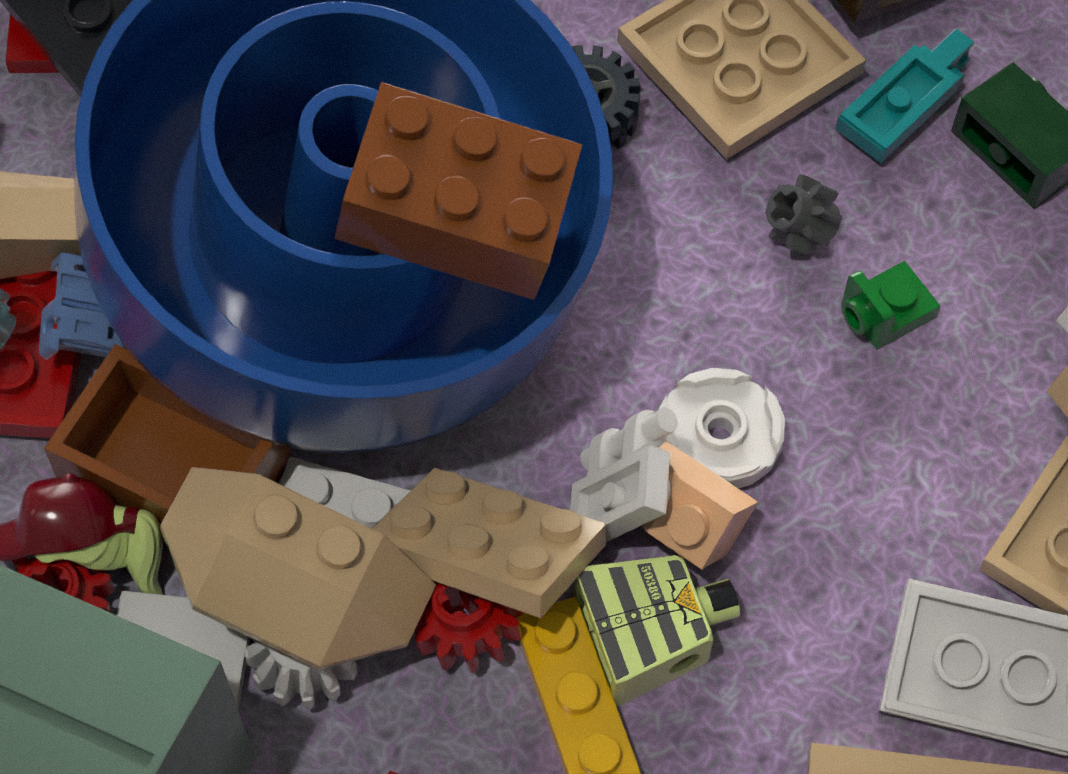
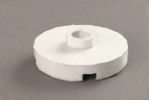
(733, 403)

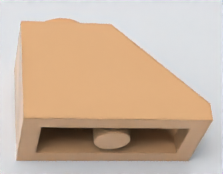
(701, 512)

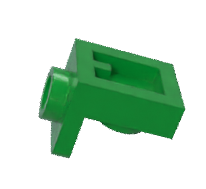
(887, 304)

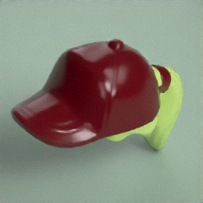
(84, 524)

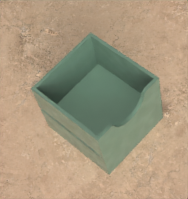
(107, 693)

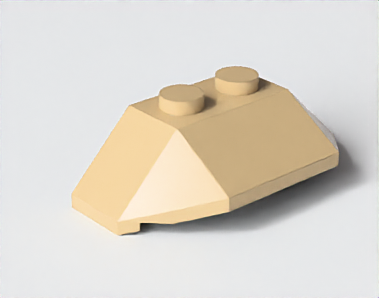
(291, 569)

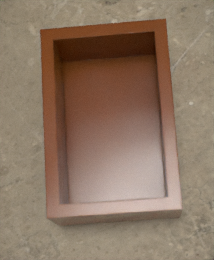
(458, 191)
(145, 440)

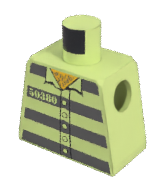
(650, 621)

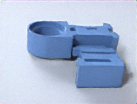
(76, 312)

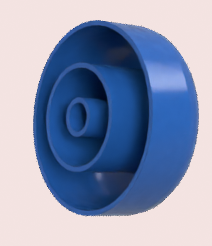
(217, 191)

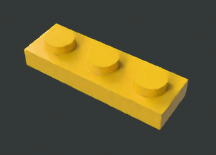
(575, 692)

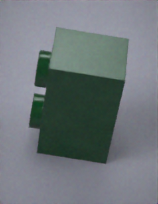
(1017, 133)

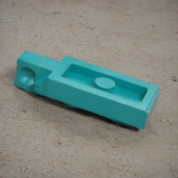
(905, 96)

